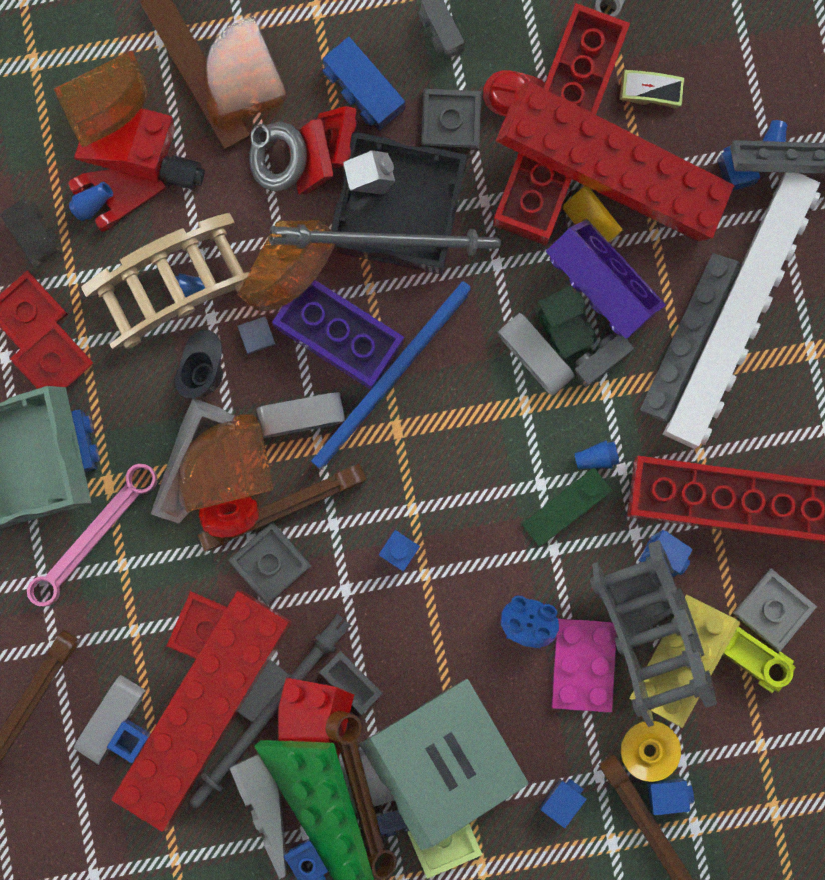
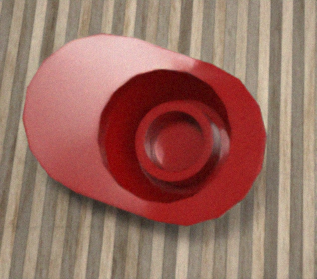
(501, 89)

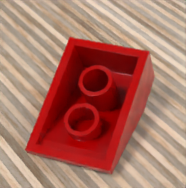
(135, 147)
(306, 709)

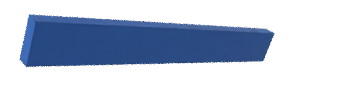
(391, 376)

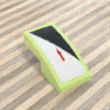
(651, 87)

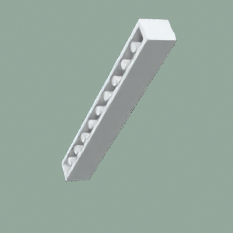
(742, 308)

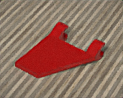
(127, 189)

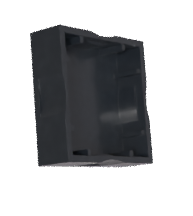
(417, 203)

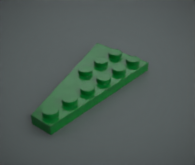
(319, 797)

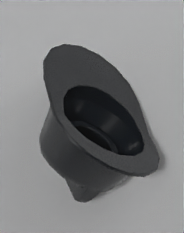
(200, 365)

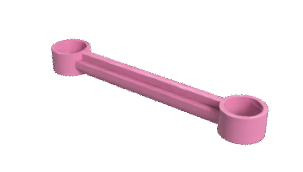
(91, 535)

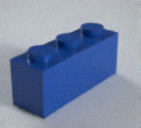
(363, 84)

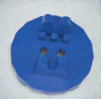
(530, 622)

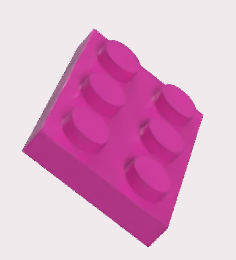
(584, 665)

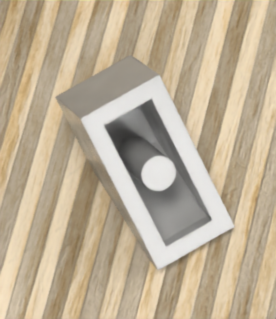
(370, 172)

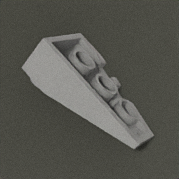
(197, 420)
(264, 795)

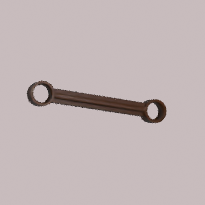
(337, 483)
(57, 656)
(360, 792)
(644, 819)

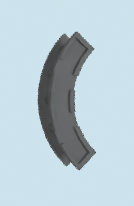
(682, 625)

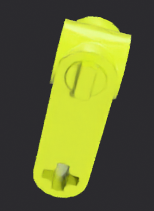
(757, 660)

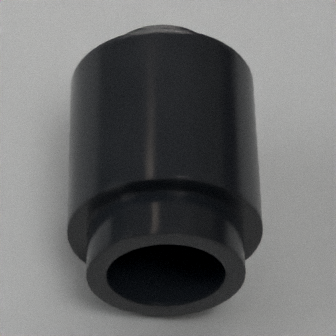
(182, 172)

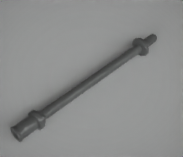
(303, 236)
(323, 644)

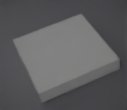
(774, 610)

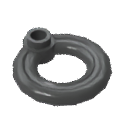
(257, 152)

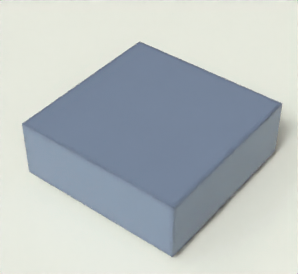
(256, 335)

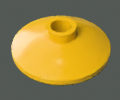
(664, 759)

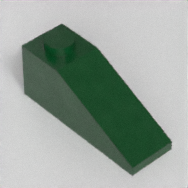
(566, 507)

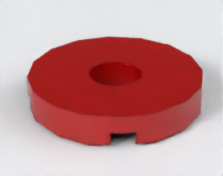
(242, 519)

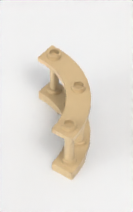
(157, 254)

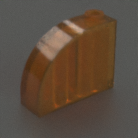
(241, 74)
(103, 98)
(284, 270)
(225, 464)

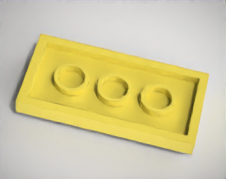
(715, 633)

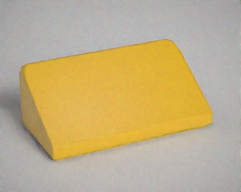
(587, 206)

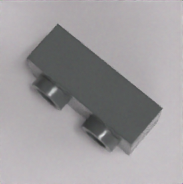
(446, 34)
(594, 366)
(345, 675)

